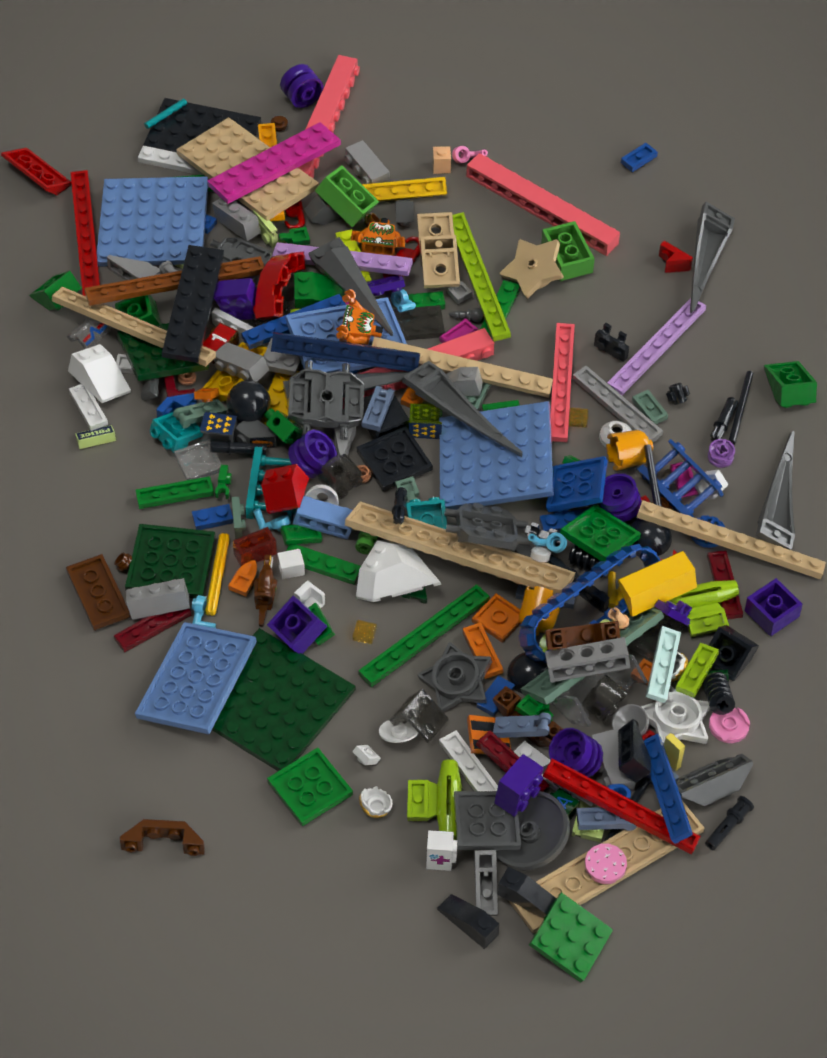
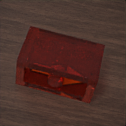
(254, 546)

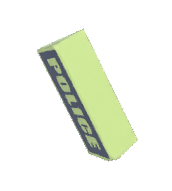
(95, 437)

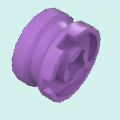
(727, 456)

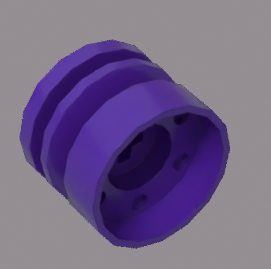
(576, 751)

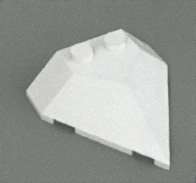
(392, 571)

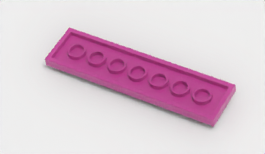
(273, 162)

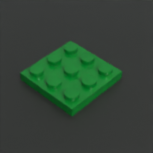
(599, 533)
(310, 786)
(570, 937)

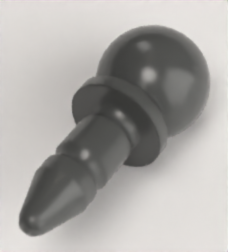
(475, 314)

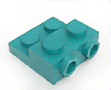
(172, 433)
(428, 511)

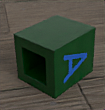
(568, 802)

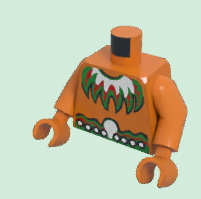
(379, 238)
(357, 322)

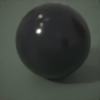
(242, 401)
(653, 536)
(523, 670)

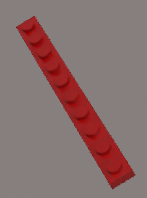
(85, 230)

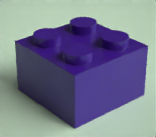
(237, 297)
(773, 607)
(297, 625)
(519, 785)

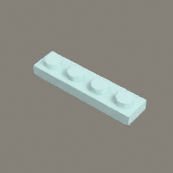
(663, 664)

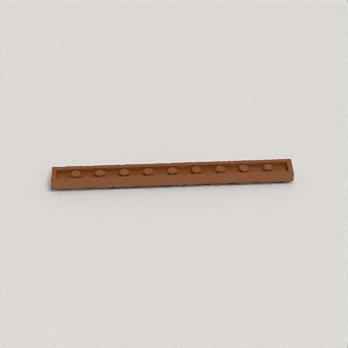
(166, 282)

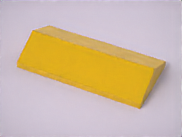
(225, 381)
(658, 581)

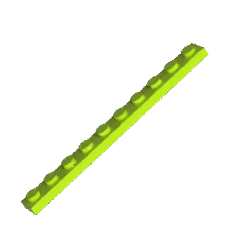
(479, 279)

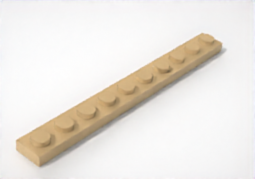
(120, 321)
(489, 373)
(731, 539)

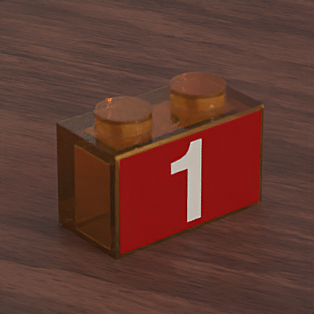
(219, 336)

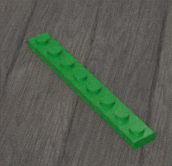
(423, 635)

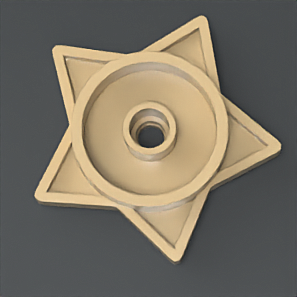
(533, 266)

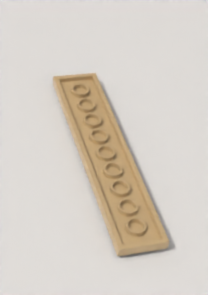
(572, 879)

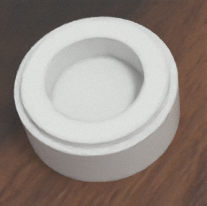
(540, 554)

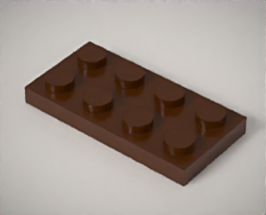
(98, 592)

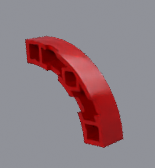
(271, 283)

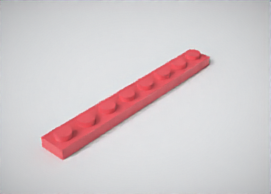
(562, 382)

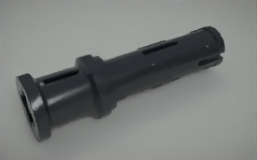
(733, 817)

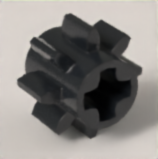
(678, 393)

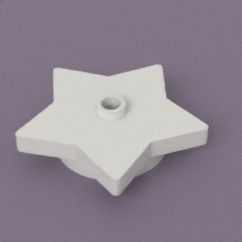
(679, 716)

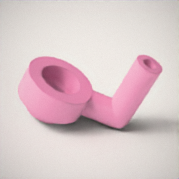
(465, 154)

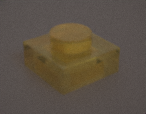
(364, 632)

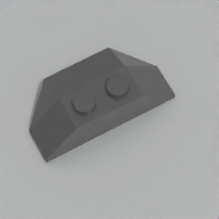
(715, 780)

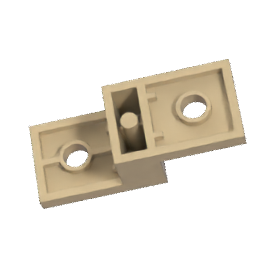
(438, 250)

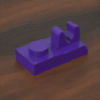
(678, 612)

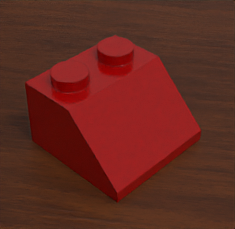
(284, 488)

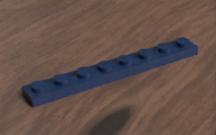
(345, 352)

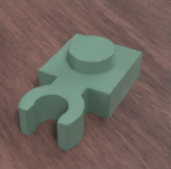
(411, 487)

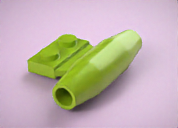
(704, 600)
(432, 800)

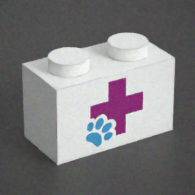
(441, 850)

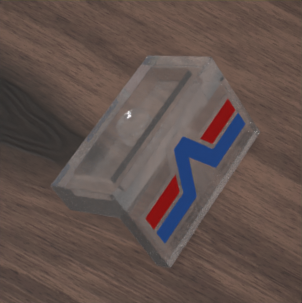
(89, 332)

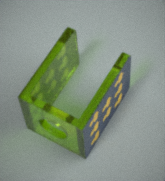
(425, 421)

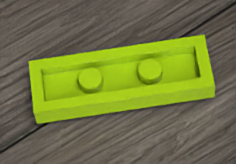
(697, 670)

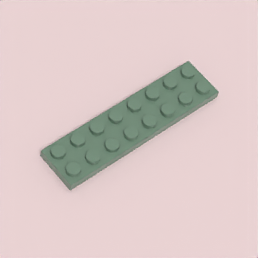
(545, 691)

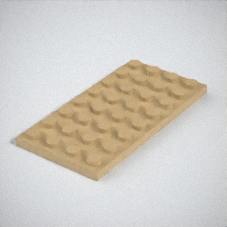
(230, 145)

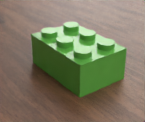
(346, 196)
(574, 255)

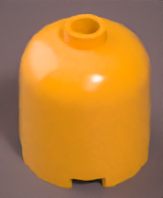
(627, 449)
(533, 599)

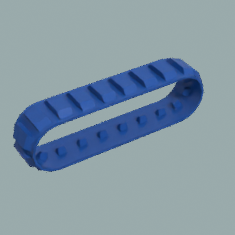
(527, 633)

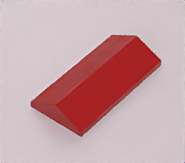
(37, 170)

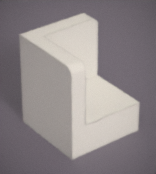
(702, 485)
(291, 564)
(310, 594)

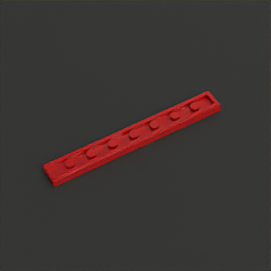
(615, 803)

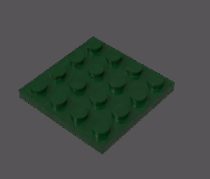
(147, 358)
(171, 554)

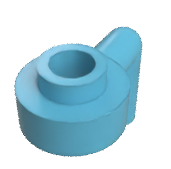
(401, 300)
(274, 524)
(550, 541)
(199, 606)

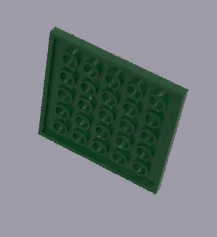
(280, 703)

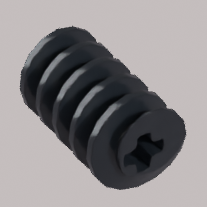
(582, 558)
(718, 693)

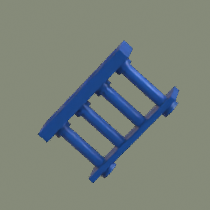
(675, 497)

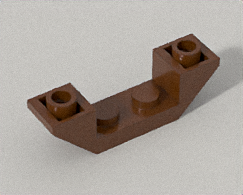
(581, 634)
(506, 703)
(133, 839)

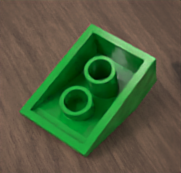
(313, 288)
(791, 384)

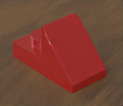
(675, 258)

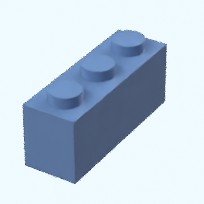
(323, 517)

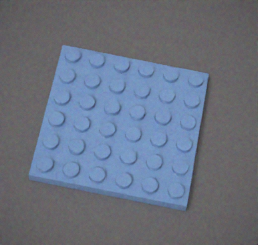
(152, 218)
(486, 472)

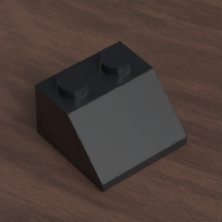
(734, 651)

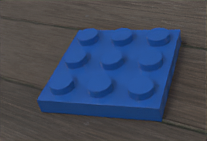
(578, 484)

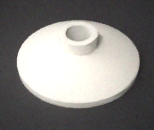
(397, 733)

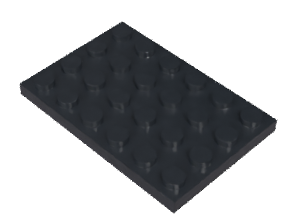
(191, 122)

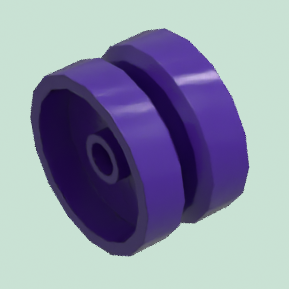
(301, 86)
(312, 452)
(621, 497)

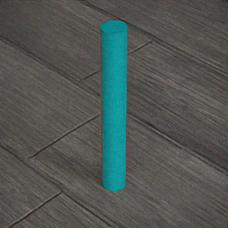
(165, 113)

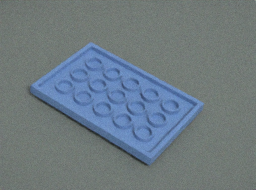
(323, 325)
(196, 678)

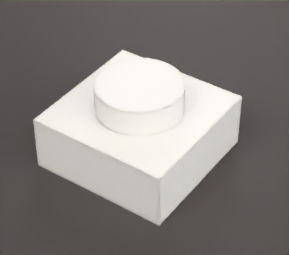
(366, 755)

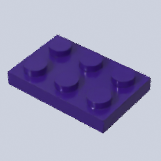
(391, 283)

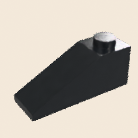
(632, 752)
(525, 892)
(470, 920)

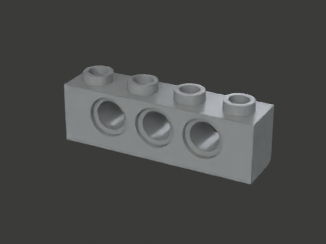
(587, 659)

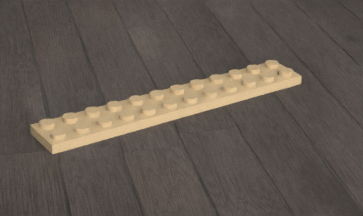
(444, 544)

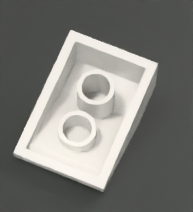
(98, 373)

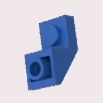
(171, 403)

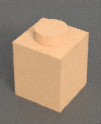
(441, 160)

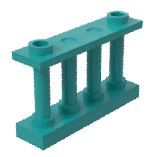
(256, 476)

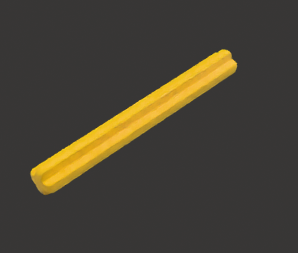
(217, 574)

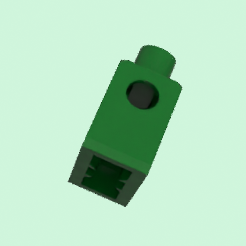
(283, 427)

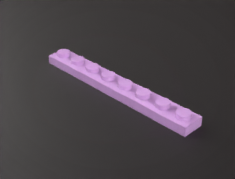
(365, 261)
(655, 347)

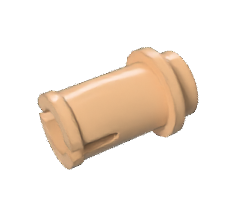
(618, 616)

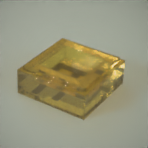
(578, 417)

